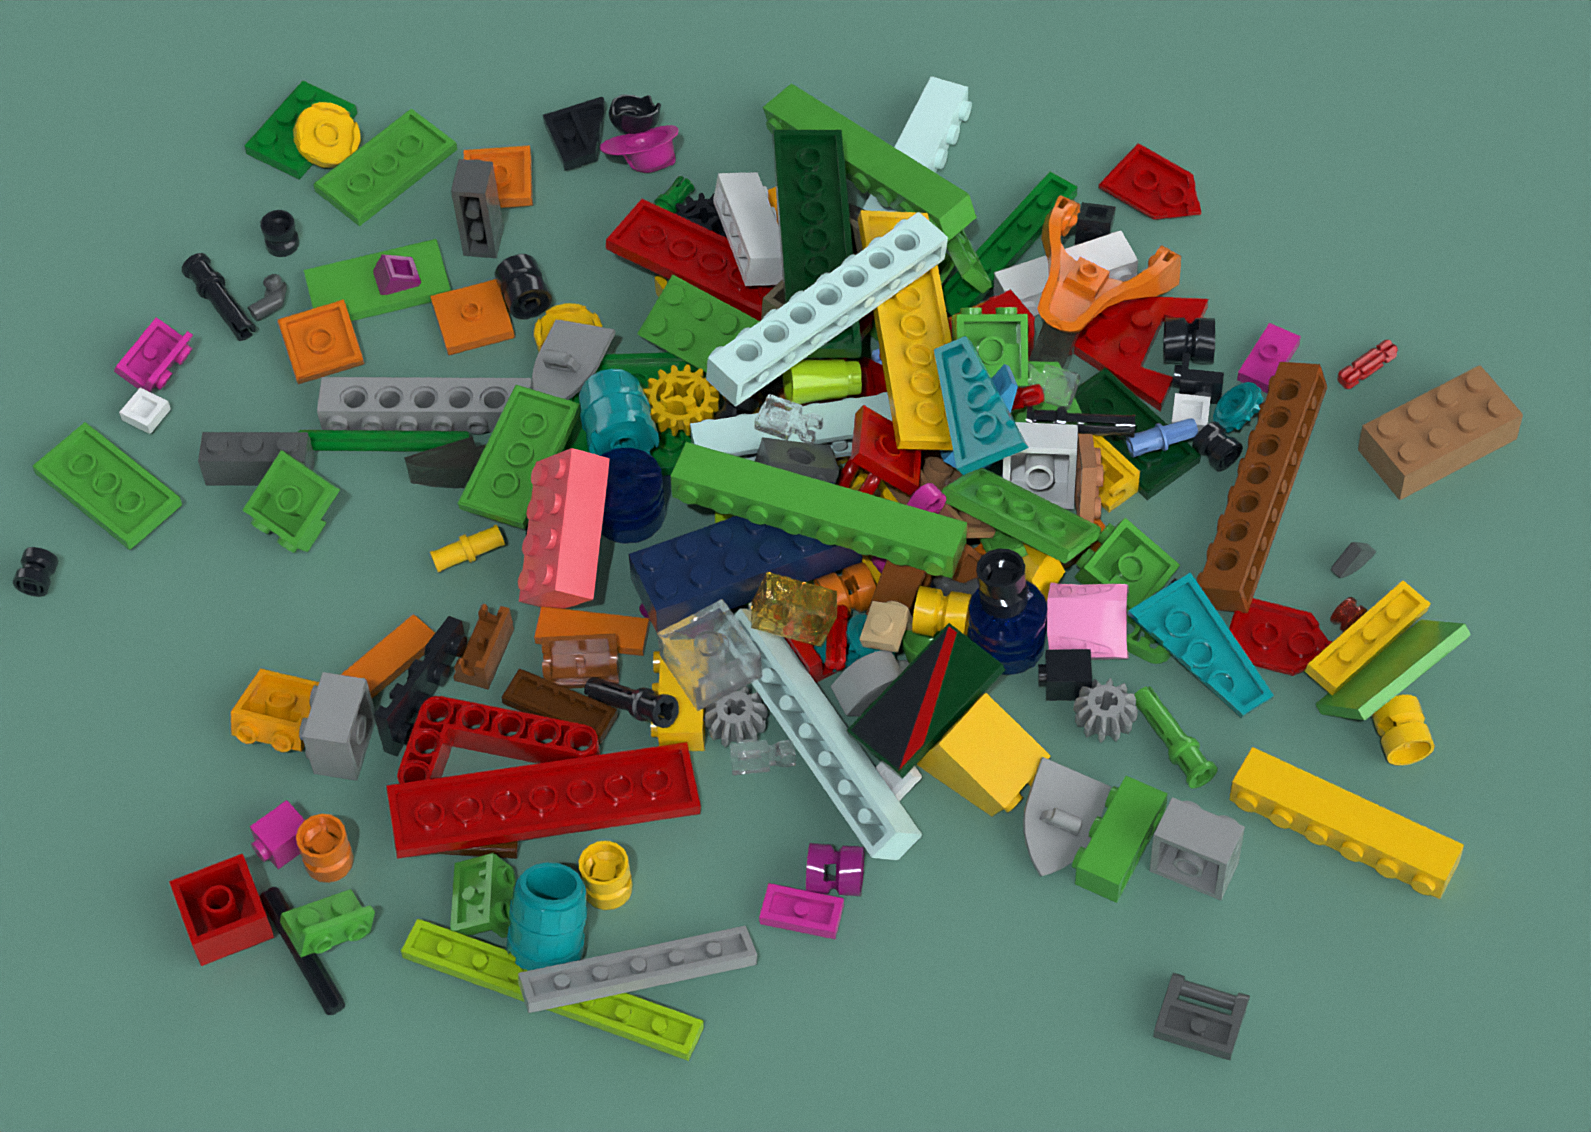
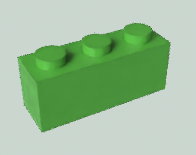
(1119, 838)

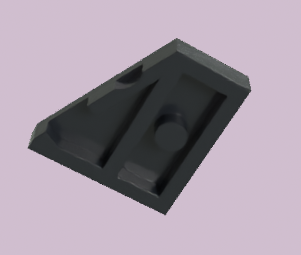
(576, 132)

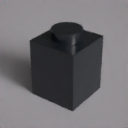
(1065, 673)

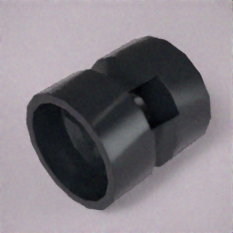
(523, 286)
(1191, 338)
(1002, 583)

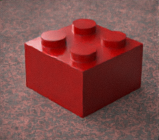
(221, 909)

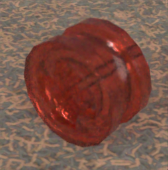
(1347, 613)

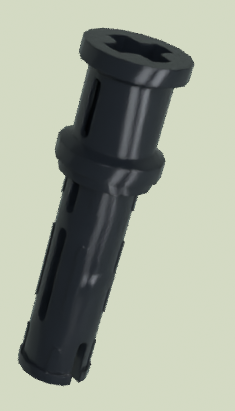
(211, 286)
(1124, 423)
(641, 703)

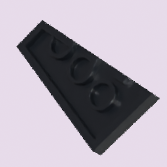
(423, 679)

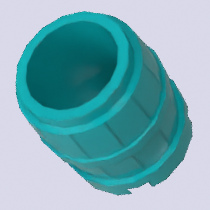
(616, 413)
(547, 917)

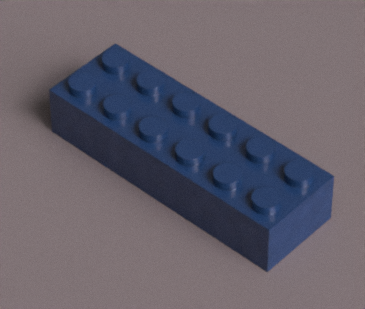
(725, 564)

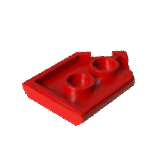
(1153, 185)
(1278, 636)

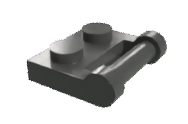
(1198, 1026)

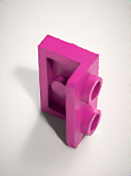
(153, 355)

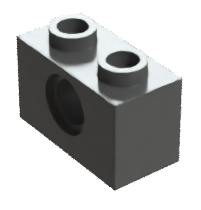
(800, 458)

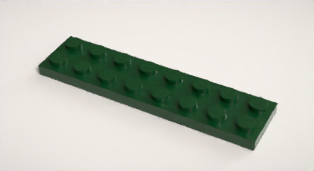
(813, 218)

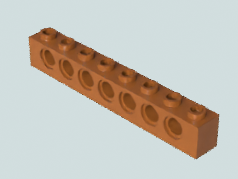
(1262, 486)

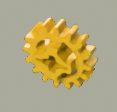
(679, 399)

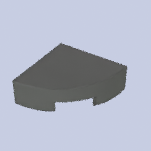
(1352, 559)

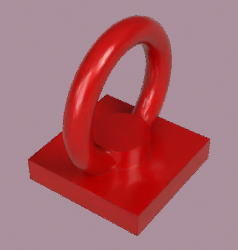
(877, 452)

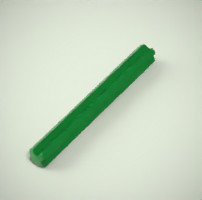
(381, 439)

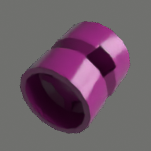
(849, 869)

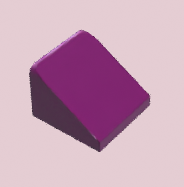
(395, 274)

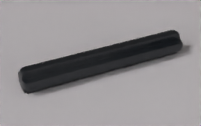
(309, 965)

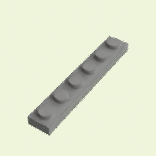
(636, 969)

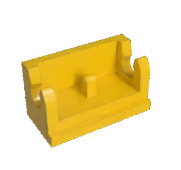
(1119, 476)

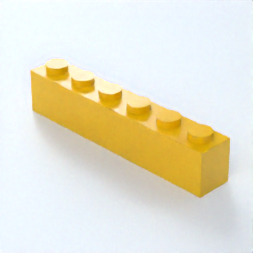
(1346, 823)

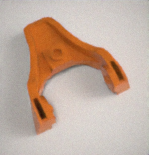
(1081, 288)

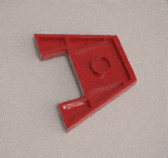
(1124, 336)

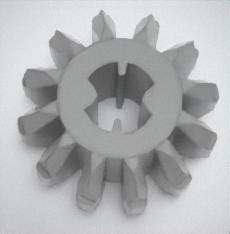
(1105, 710)
(736, 717)

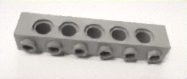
(415, 403)

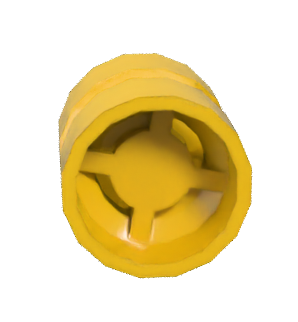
(935, 611)
(1403, 730)
(606, 875)

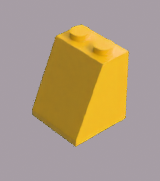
(985, 757)

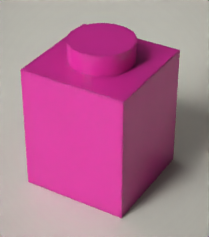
(277, 834)

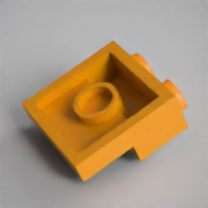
(272, 710)

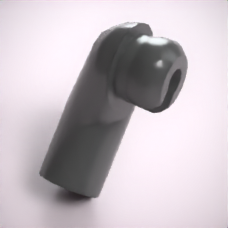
(272, 300)
(948, 584)

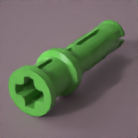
(1182, 748)

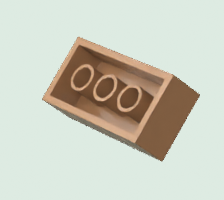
(1440, 432)

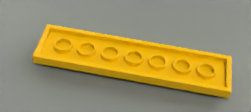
(907, 333)

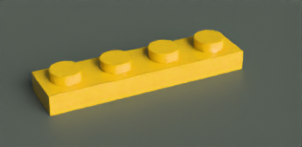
(1367, 637)

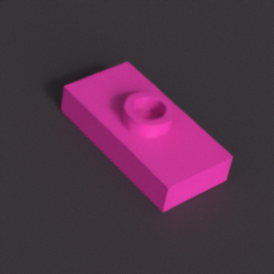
(1272, 347)
(801, 911)

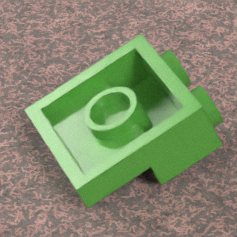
(997, 338)
(291, 503)
(1128, 559)

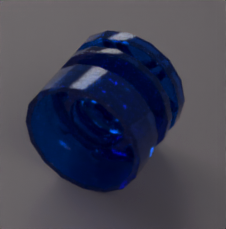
(633, 496)
(1015, 640)

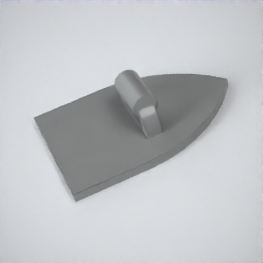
(569, 357)
(1060, 815)

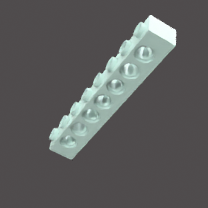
(825, 308)

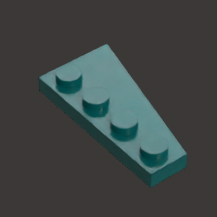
(975, 411)
(1199, 639)

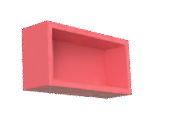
(563, 529)

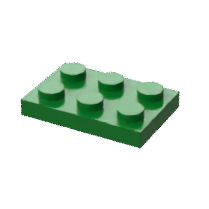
(275, 138)

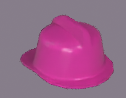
(645, 150)

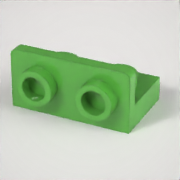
(482, 895)
(327, 923)

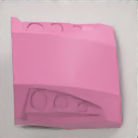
(1088, 619)

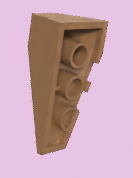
(941, 474)

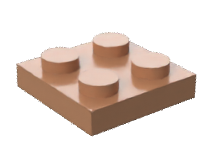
(1088, 479)

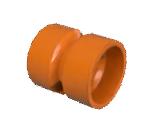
(853, 578)
(324, 848)

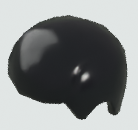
(634, 114)

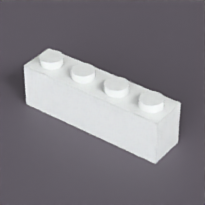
(749, 227)
(1030, 277)

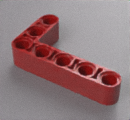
(488, 737)

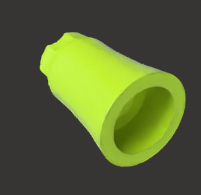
(822, 380)

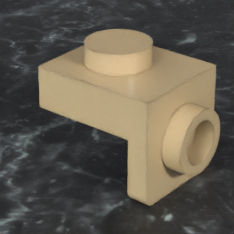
(886, 626)

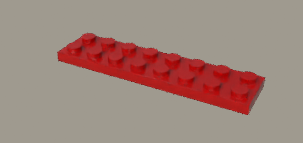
(692, 253)
(542, 800)

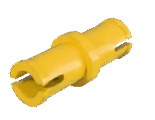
(467, 548)

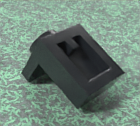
(1094, 222)

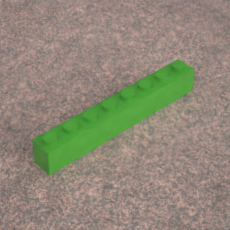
(875, 164)
(819, 510)

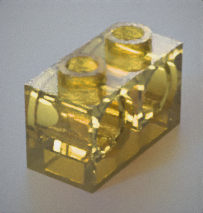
(794, 609)

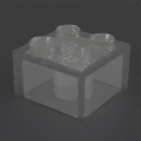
(710, 654)

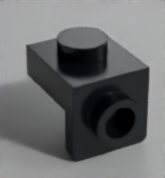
(1198, 381)

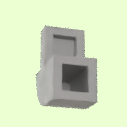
(866, 680)

